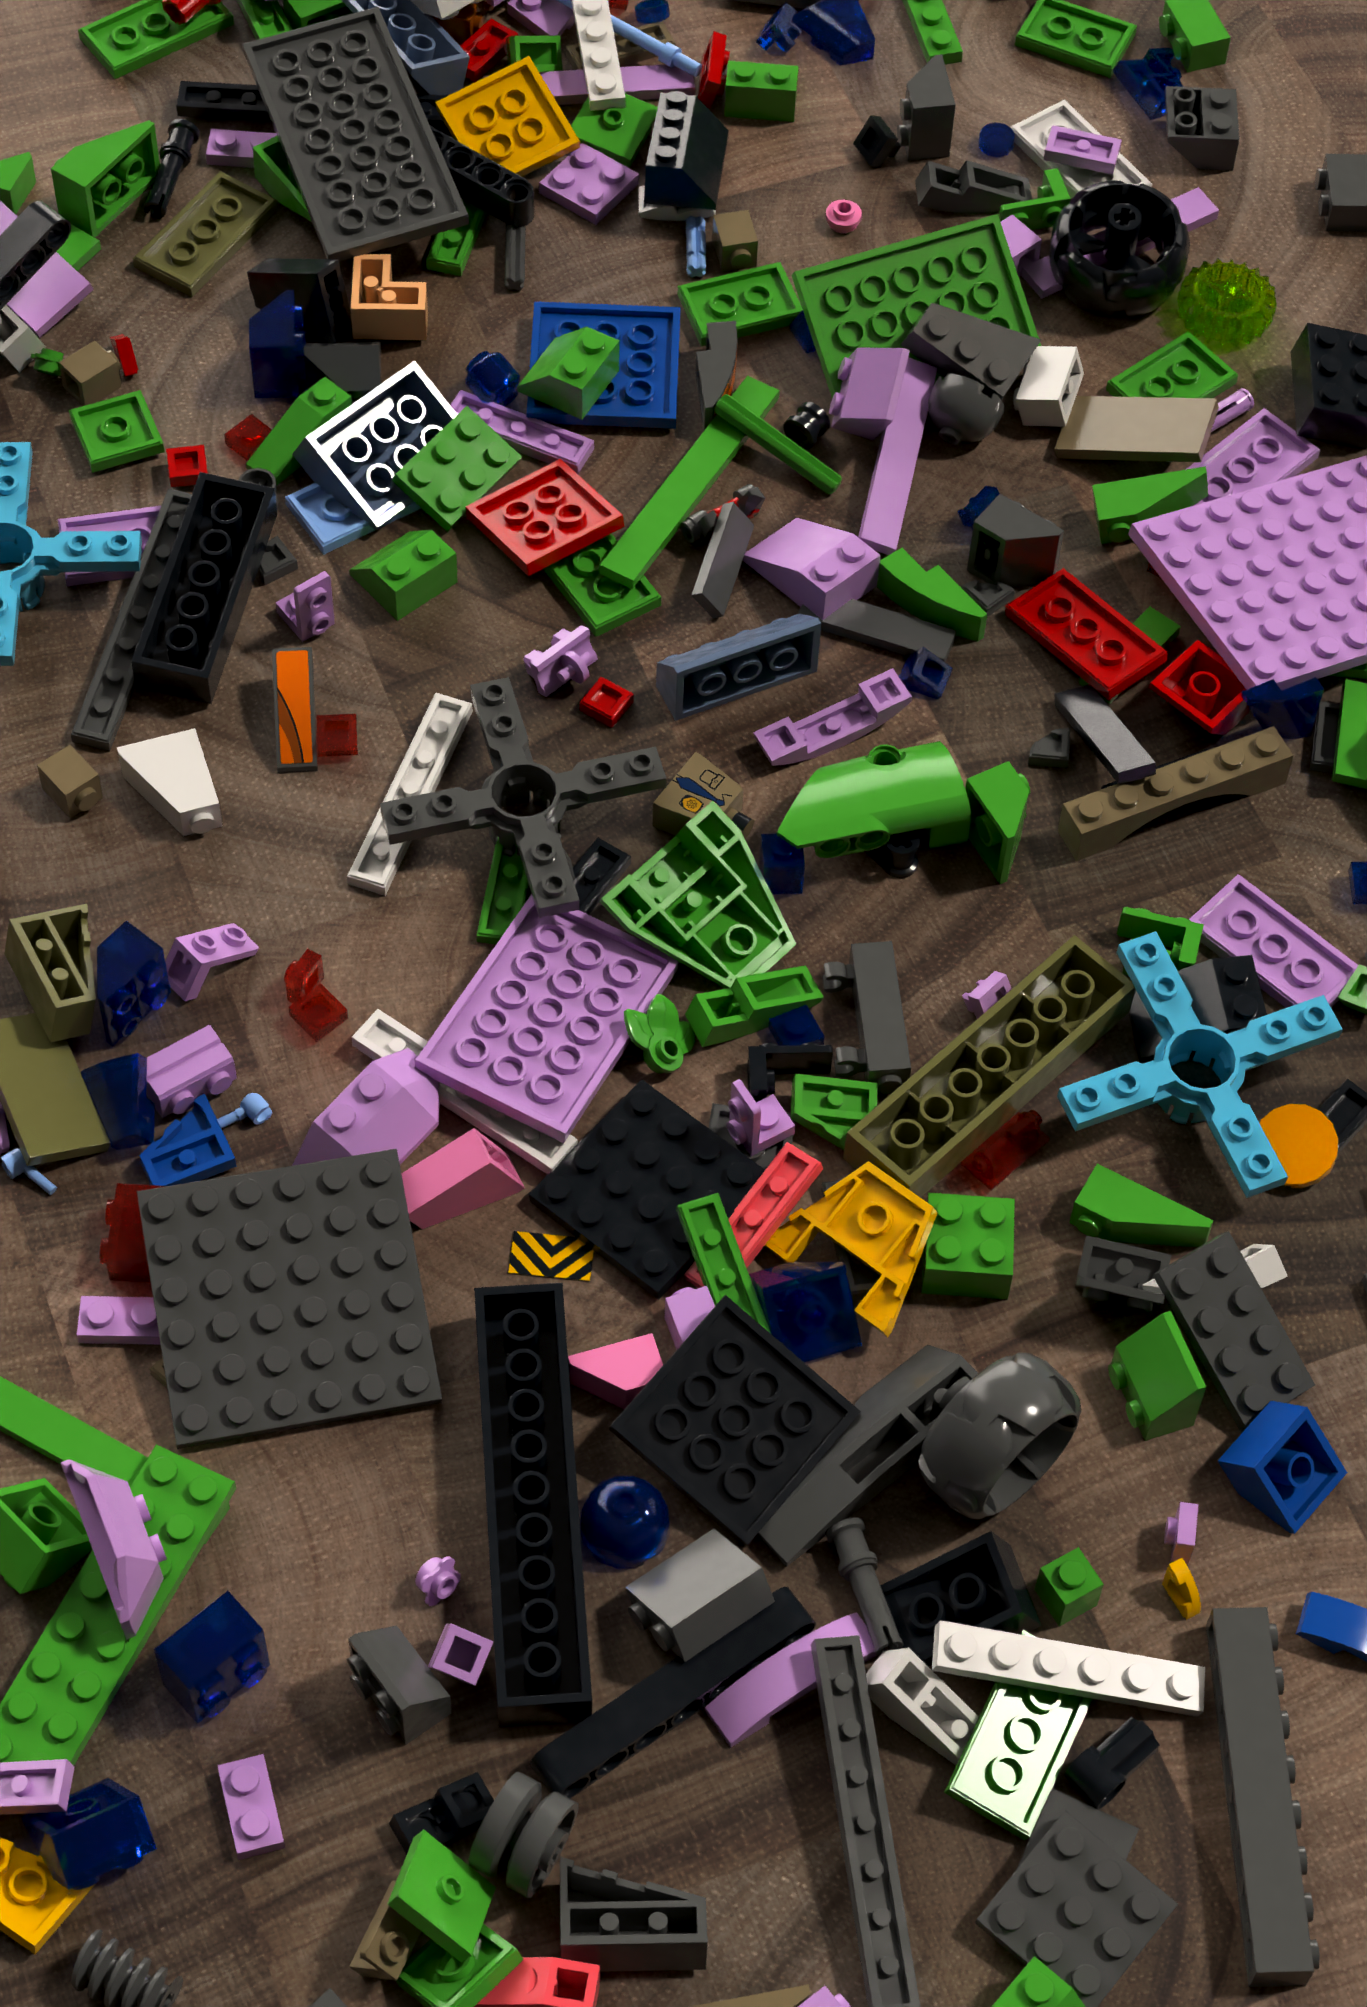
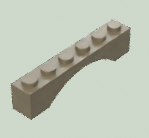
(1111, 814)

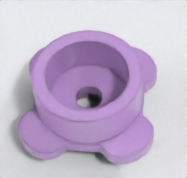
(437, 1579)

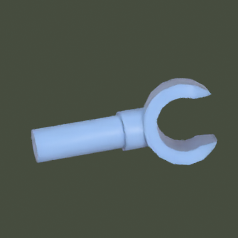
(253, 1106)
(14, 1165)

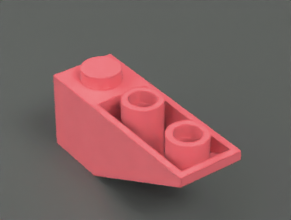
(546, 1984)

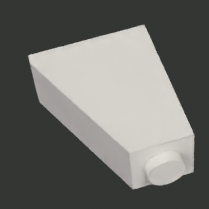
(174, 780)

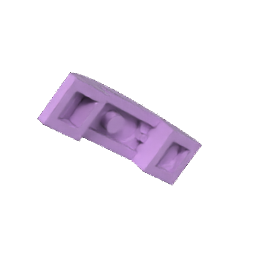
(836, 725)
(778, 1682)

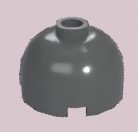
(962, 410)

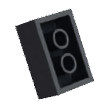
(1330, 385)

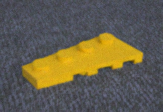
(31, 1899)

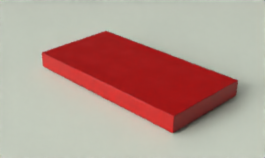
(1086, 633)

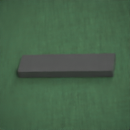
(886, 629)

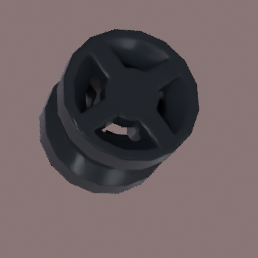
(807, 425)

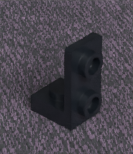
(772, 1060)

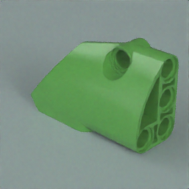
(881, 794)

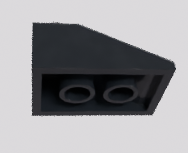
(1223, 996)
(966, 1586)

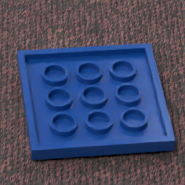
(648, 362)

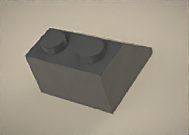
(927, 113)

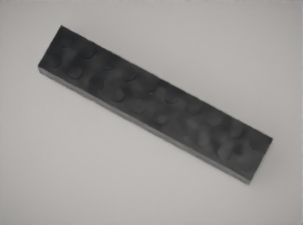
(532, 1507)

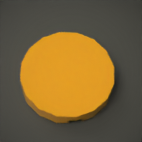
(1303, 1143)

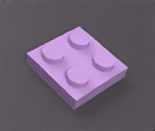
(589, 183)

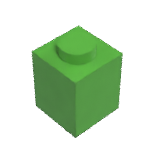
(1068, 1586)

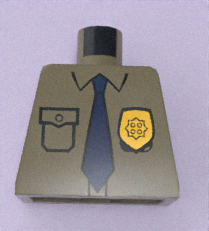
(692, 791)

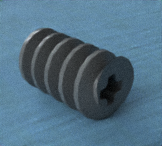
(119, 1980)

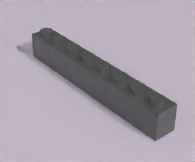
(1260, 1798)

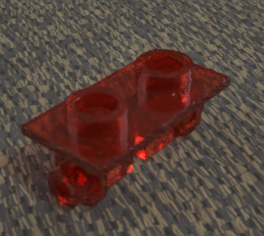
(1006, 1149)

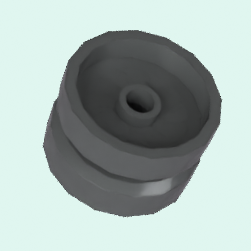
(523, 1834)

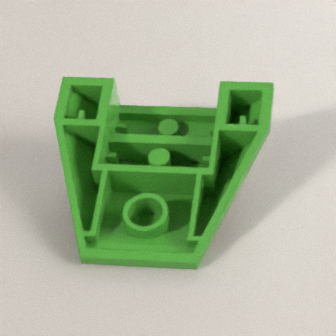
(704, 902)

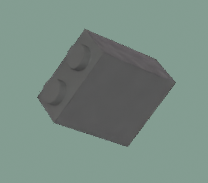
(1343, 192)
(698, 1595)

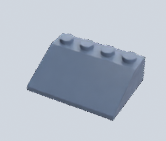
(372, 440)

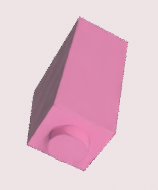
(459, 1179)

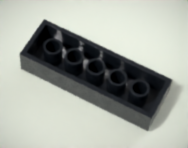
(204, 588)

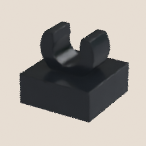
(876, 141)

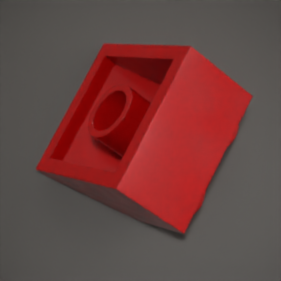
(1203, 689)

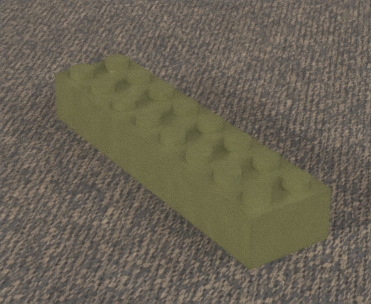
(992, 1068)

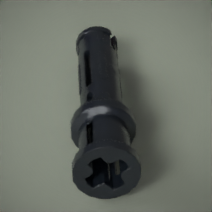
(174, 156)

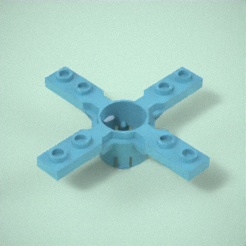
(44, 556)
(1221, 1107)

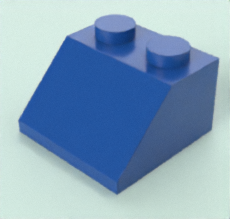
(1283, 1464)

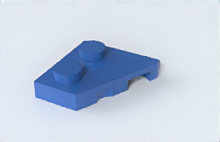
(188, 1149)

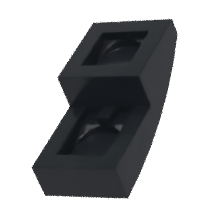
(448, 1815)

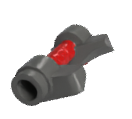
(702, 524)

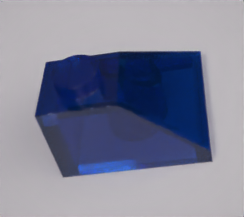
(808, 1307)

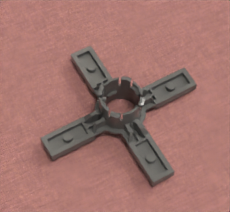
(511, 783)

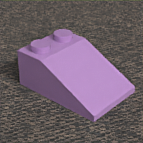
(816, 565)

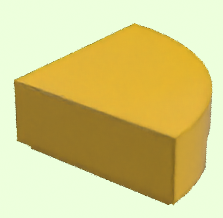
(1182, 1588)

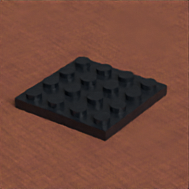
(630, 1175)
(734, 1420)

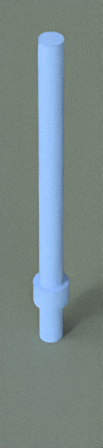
(667, 53)

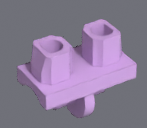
(563, 661)

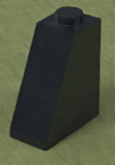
(316, 287)

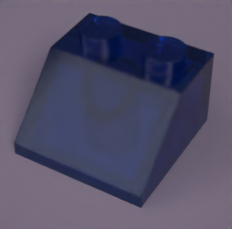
(96, 1834)

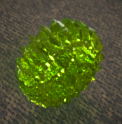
(1226, 302)

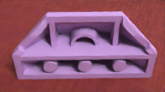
(378, 1111)
(119, 1541)

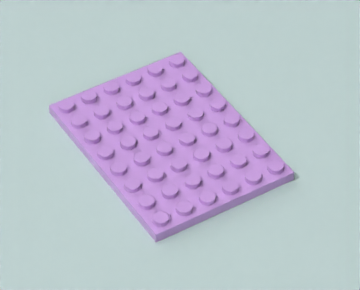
(1273, 573)

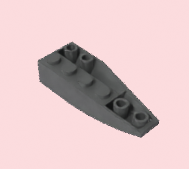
(869, 1454)

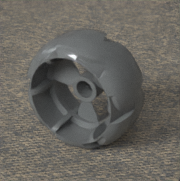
(998, 1434)

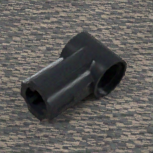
(1104, 1770)

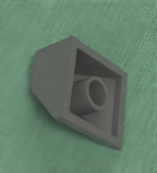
(348, 364)

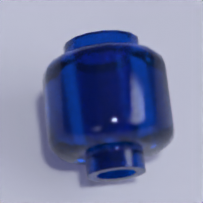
(492, 378)

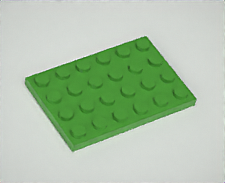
(883, 291)

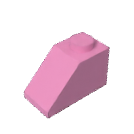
(616, 1370)

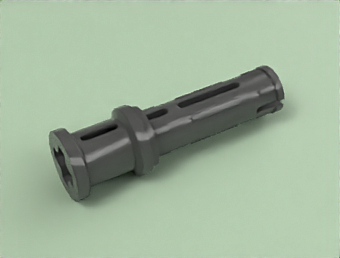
(859, 1568)

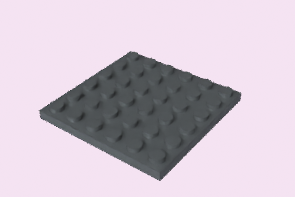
(288, 1298)

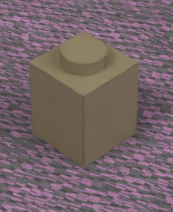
(734, 240)
(90, 373)
(70, 781)

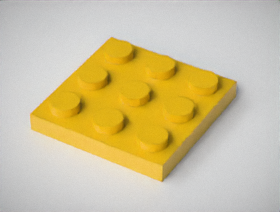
(510, 119)

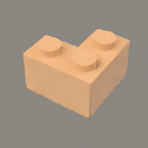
(386, 307)

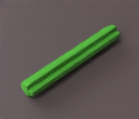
(778, 444)

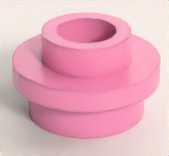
(843, 216)

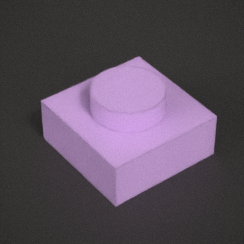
(1181, 1531)

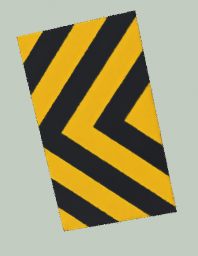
(550, 1256)

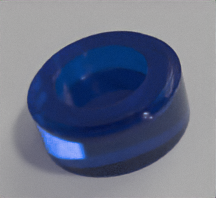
(652, 11)
(996, 139)

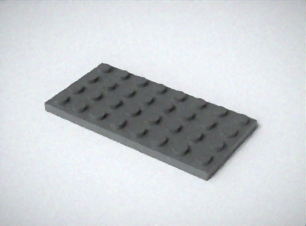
(355, 135)

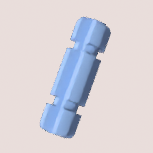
(696, 246)

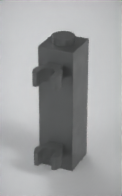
(878, 1014)

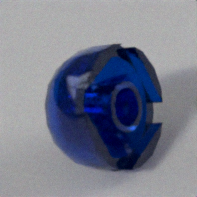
(625, 1521)

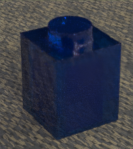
(781, 865)

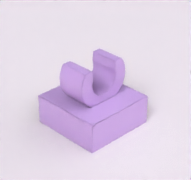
(987, 993)

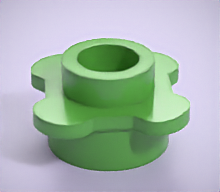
(48, 362)

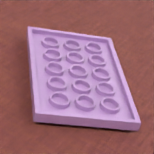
(546, 1017)

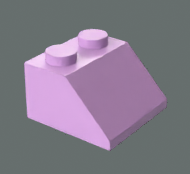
(868, 390)

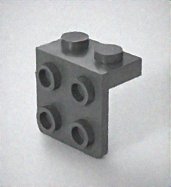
(1119, 1271)

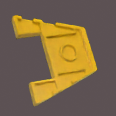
(877, 1225)

